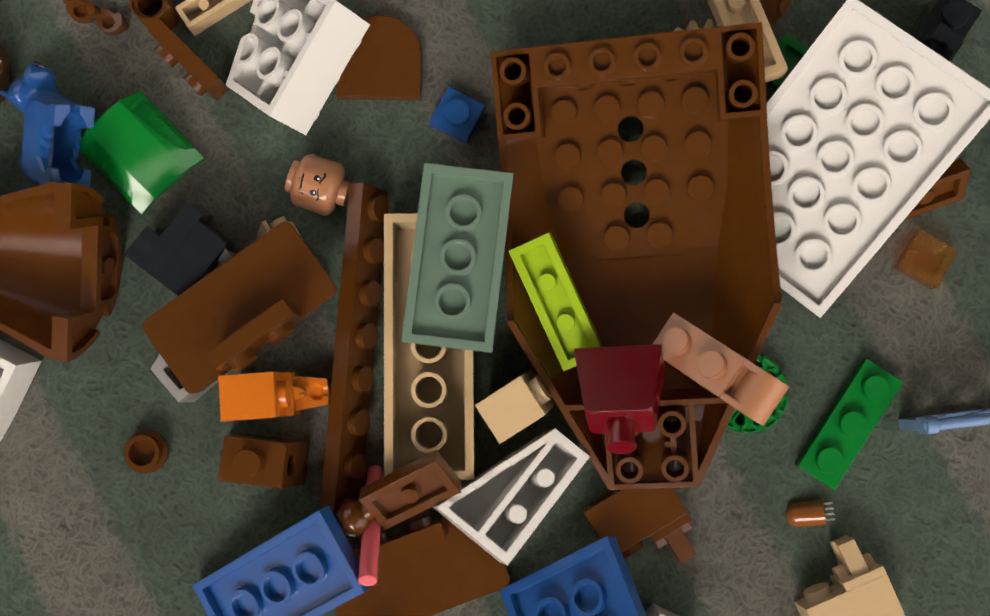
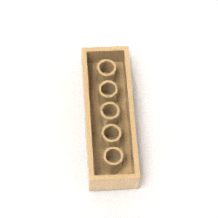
(424, 385)

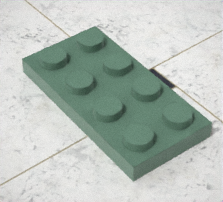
(457, 258)

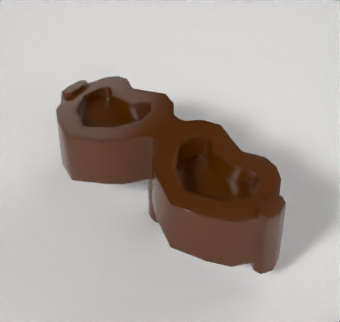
(88, 12)

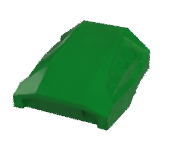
(139, 150)

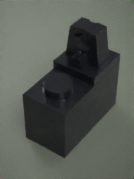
(945, 25)

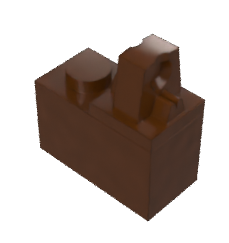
(641, 514)

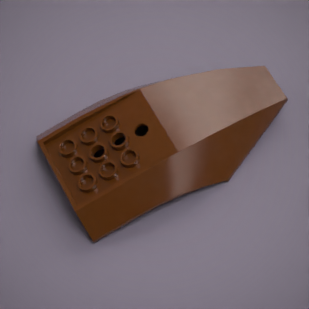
(708, 228)

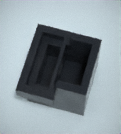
(181, 253)

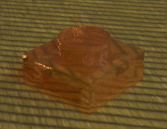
(926, 259)

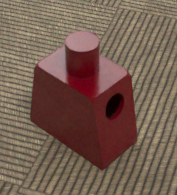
(621, 391)

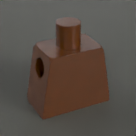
(263, 460)

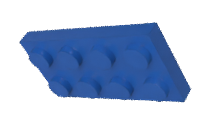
(292, 574)

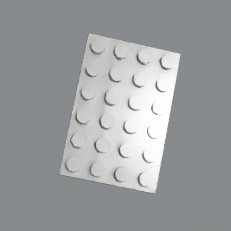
(858, 146)

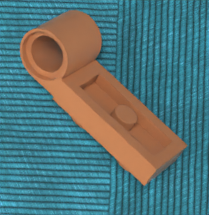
(720, 369)

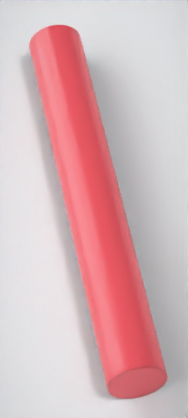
(370, 540)

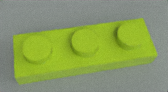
(555, 298)

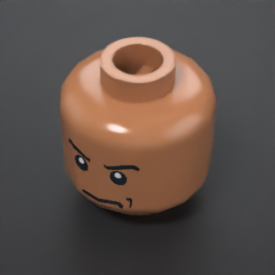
(317, 184)

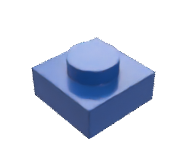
(457, 115)

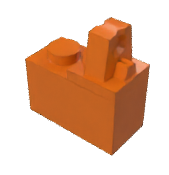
(270, 395)

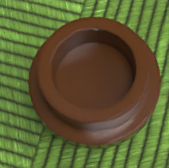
(146, 451)

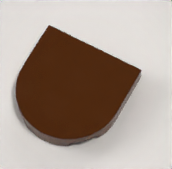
(384, 64)

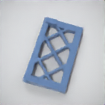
(934, 423)

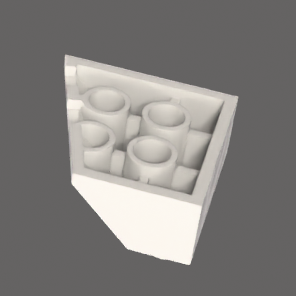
(295, 57)

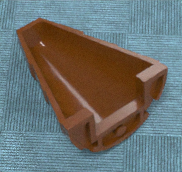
(57, 267)

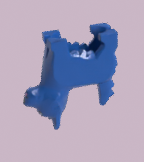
(50, 127)

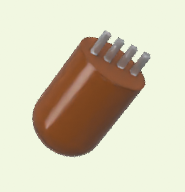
(808, 513)

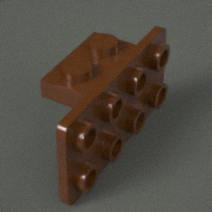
(239, 308)
(427, 572)

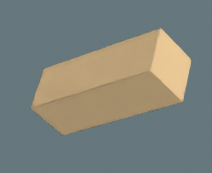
(202, 14)

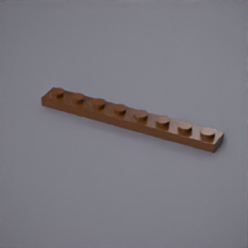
(354, 346)

